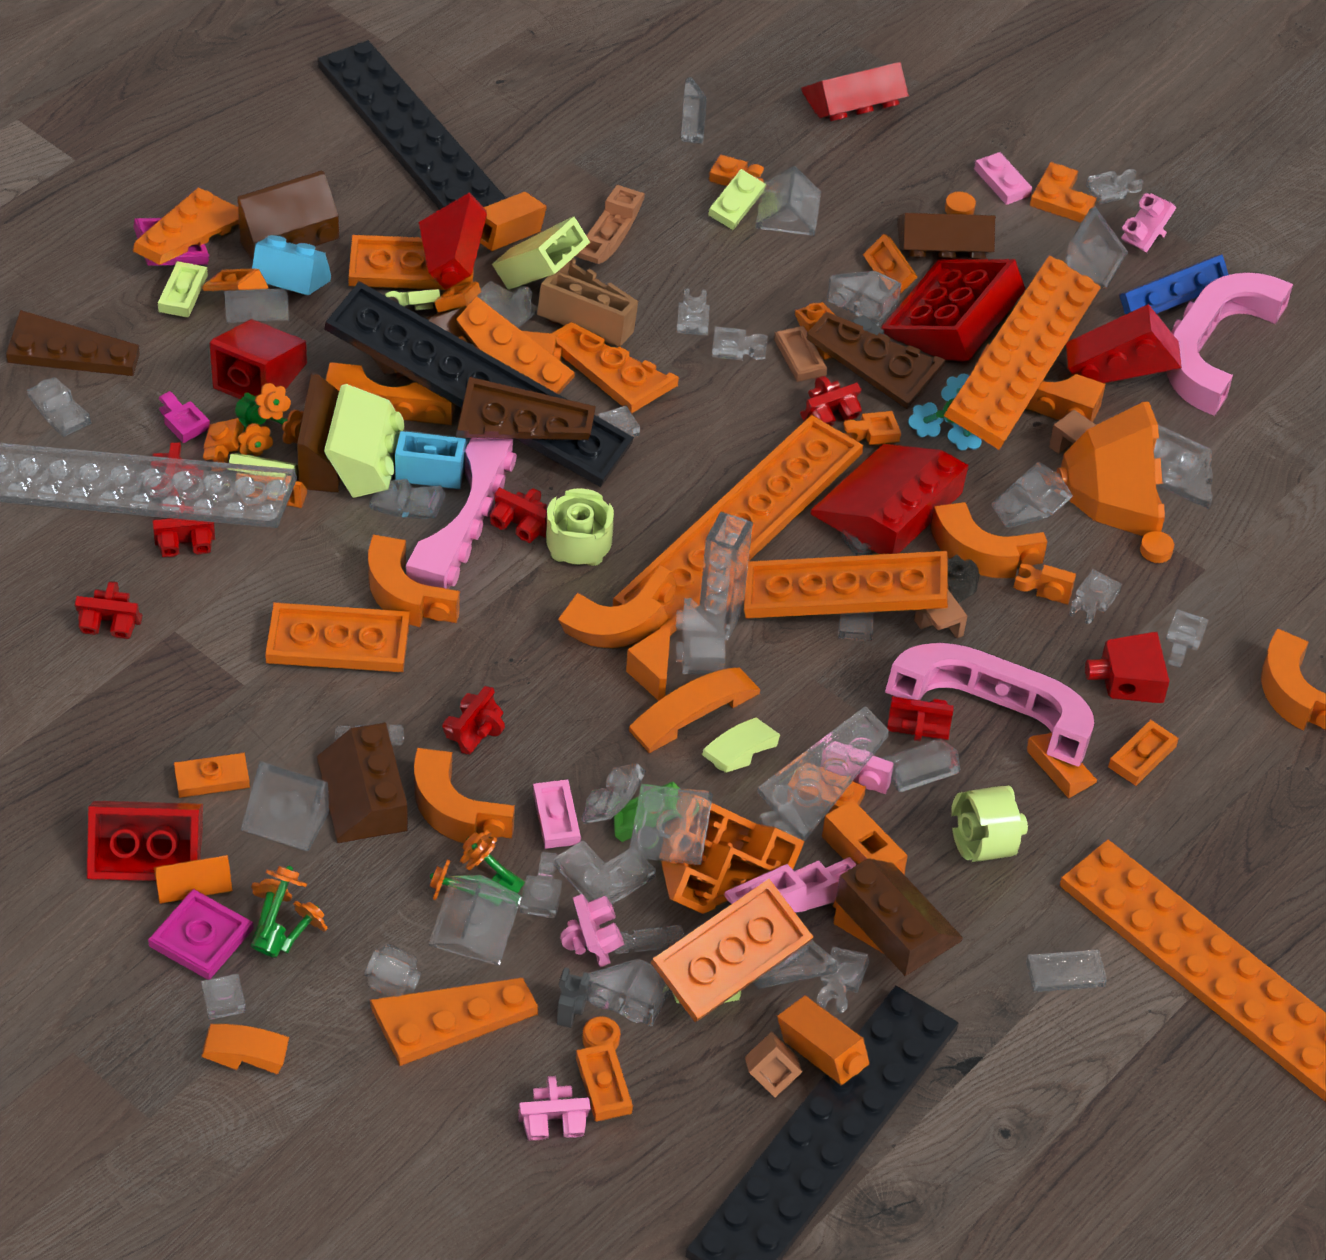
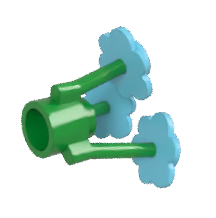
(927, 417)

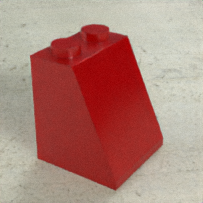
(255, 356)

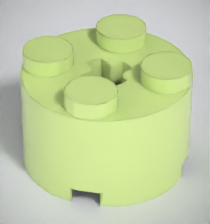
(579, 527)
(988, 823)

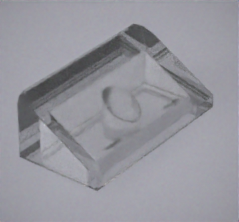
(693, 113)
(923, 764)

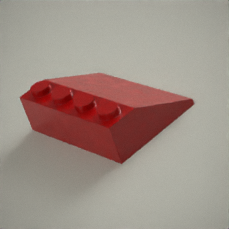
(956, 306)
(893, 495)

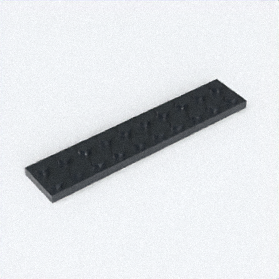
(406, 126)
(446, 363)
(825, 1136)

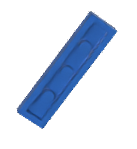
(1175, 287)

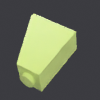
(541, 254)

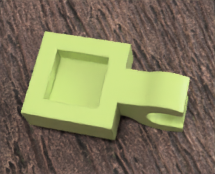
(421, 299)

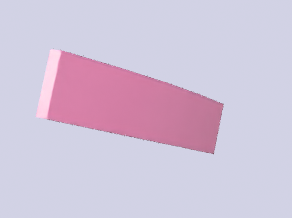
(801, 888)

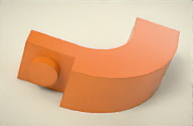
(991, 553)
(398, 592)
(620, 624)
(1286, 687)
(449, 810)

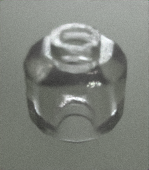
(392, 971)

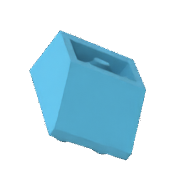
(430, 459)

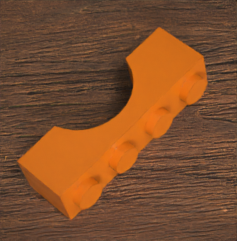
(1062, 397)
(412, 400)

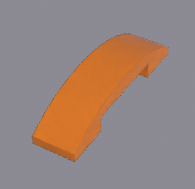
(690, 702)

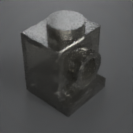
(962, 578)

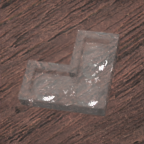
(600, 879)

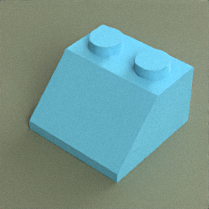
(291, 265)

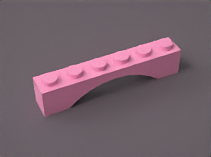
(438, 557)

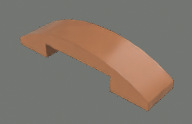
(612, 225)

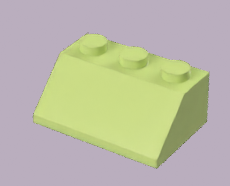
(363, 440)

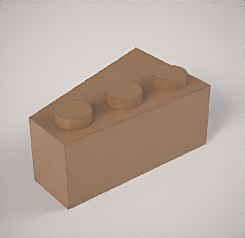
(587, 302)

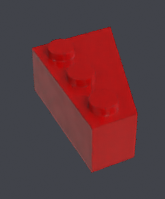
(1125, 348)

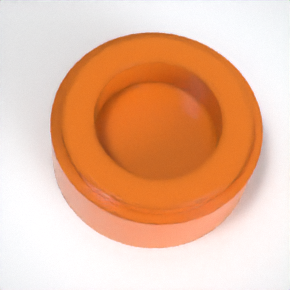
(960, 203)
(1157, 546)
(600, 1032)

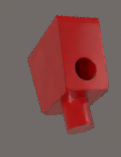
(1132, 668)

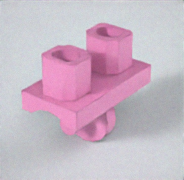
(1148, 222)
(588, 932)
(571, 1111)

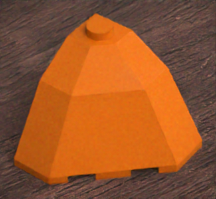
(1116, 473)
(732, 855)

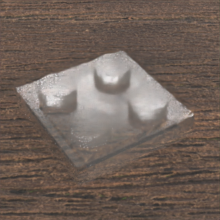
(671, 824)

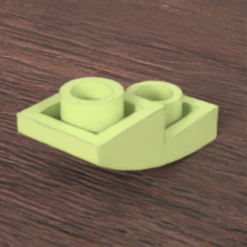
(737, 745)

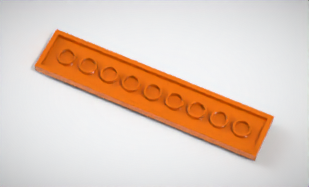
(1022, 352)
(767, 496)
(1204, 961)

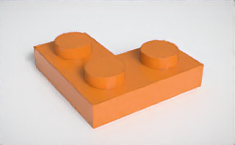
(1056, 195)

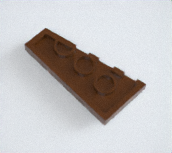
(65, 346)
(886, 365)
(516, 413)

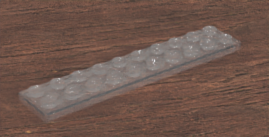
(144, 485)

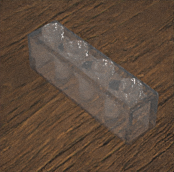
(726, 570)

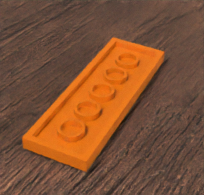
(847, 584)

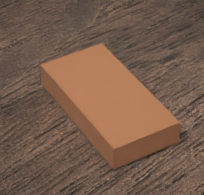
(800, 354)

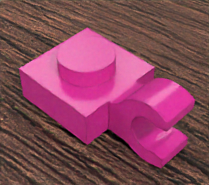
(183, 420)

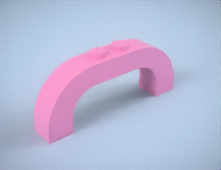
(1229, 295)
(1000, 682)

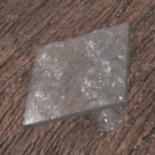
(513, 306)

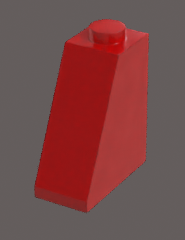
(453, 240)

